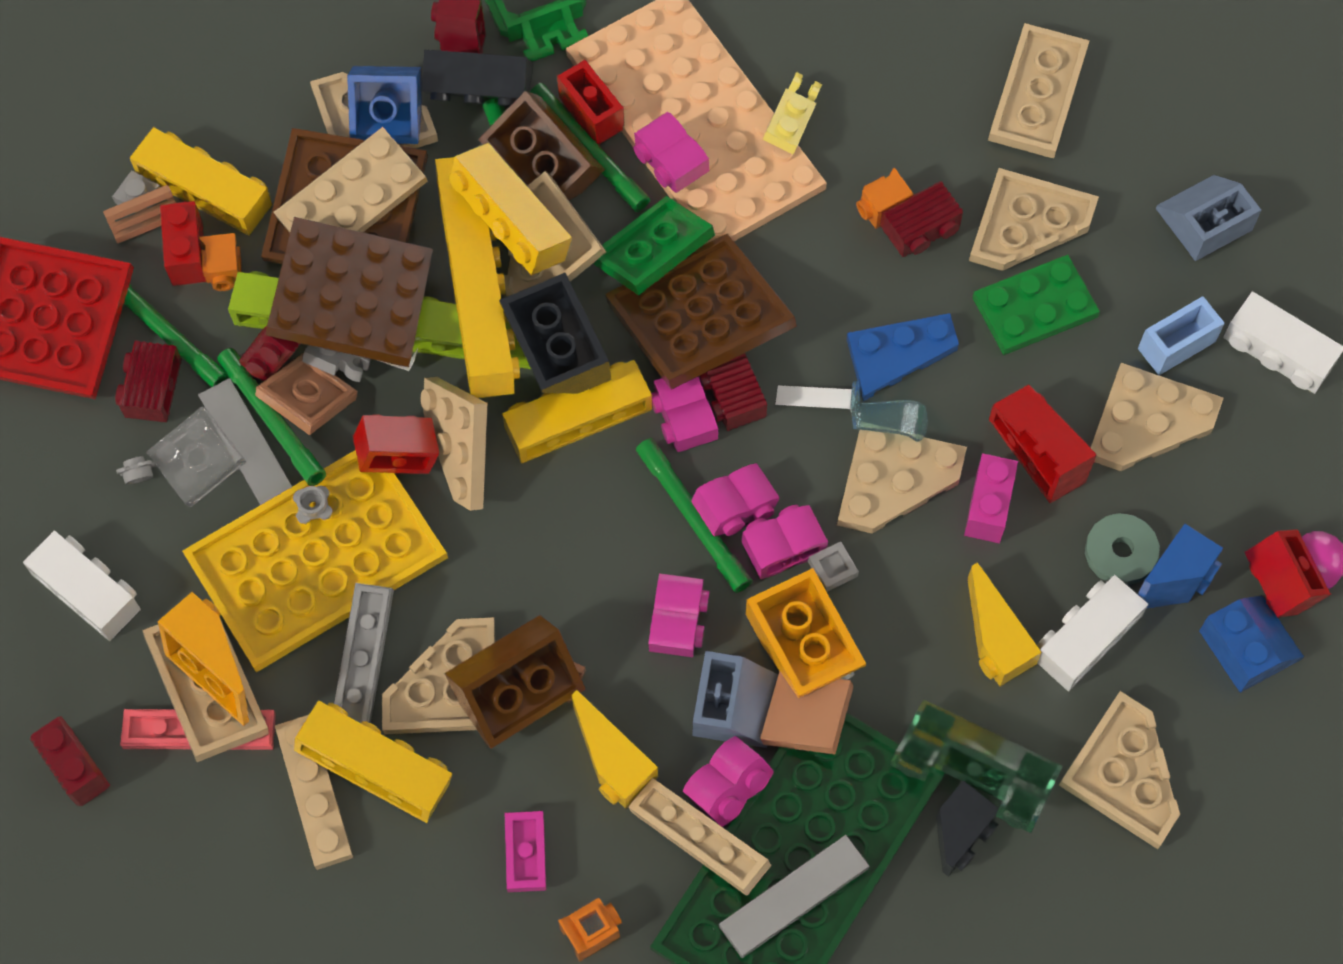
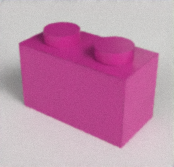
(991, 498)

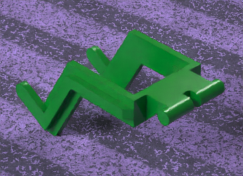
(540, 26)

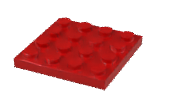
(58, 316)

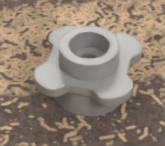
(136, 470)
(312, 494)

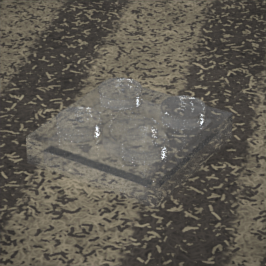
(196, 457)

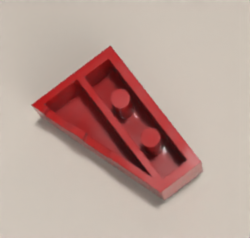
(1043, 443)

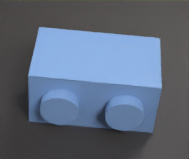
(1180, 335)

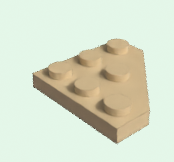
(332, 101)
(1028, 219)
(583, 247)
(1150, 417)
(461, 438)
(895, 476)
(423, 696)
(1126, 772)

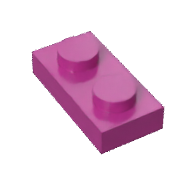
(525, 851)

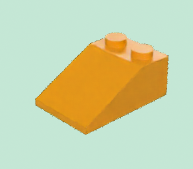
(803, 633)
(199, 647)

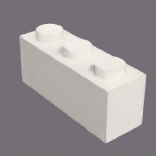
(1283, 343)
(83, 584)
(1090, 631)

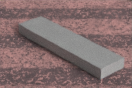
(231, 414)
(363, 650)
(793, 896)

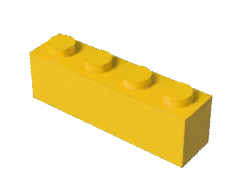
(199, 178)
(509, 209)
(567, 417)
(372, 760)

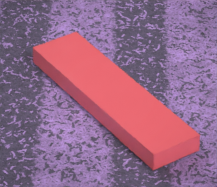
(163, 731)

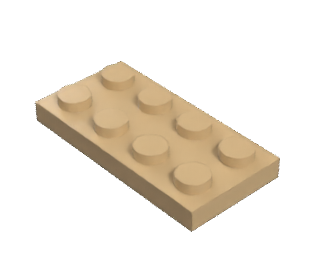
(1038, 90)
(357, 187)
(203, 720)

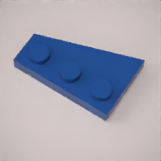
(895, 350)

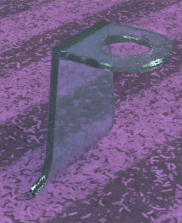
(894, 417)

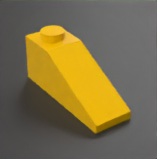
(1001, 639)
(616, 760)

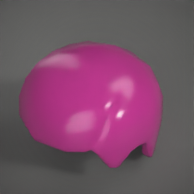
(1327, 555)

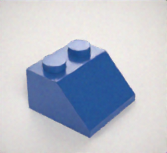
(387, 100)
(1182, 570)
(1249, 641)

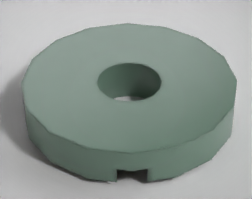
(1123, 529)

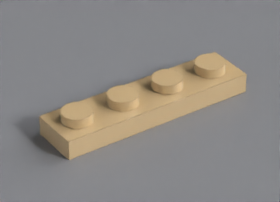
(314, 801)
(700, 836)

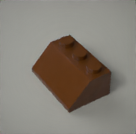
(538, 141)
(515, 680)

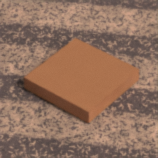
(306, 394)
(808, 721)

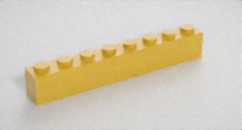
(477, 292)

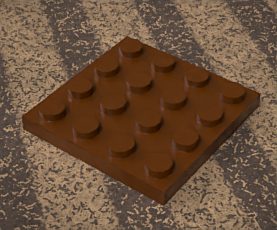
(310, 156)
(350, 292)
(702, 312)

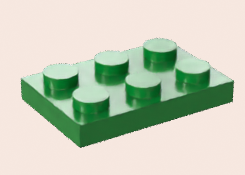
(653, 245)
(1035, 304)

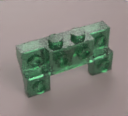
(981, 760)

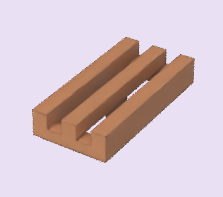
(143, 219)

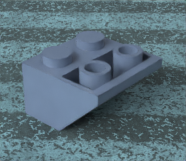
(1210, 215)
(733, 699)

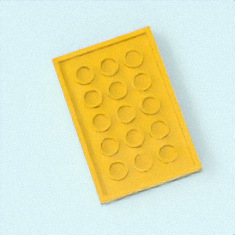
(295, 580)

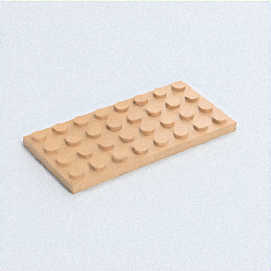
(675, 63)

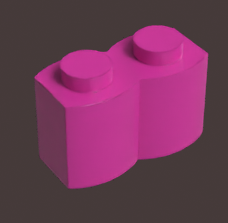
(670, 152)
(686, 414)
(735, 500)
(783, 541)
(677, 614)
(728, 781)

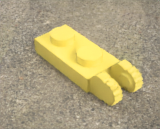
(791, 116)

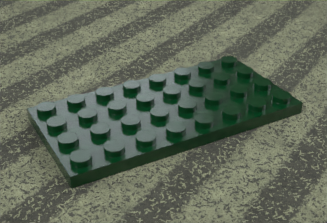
(794, 818)

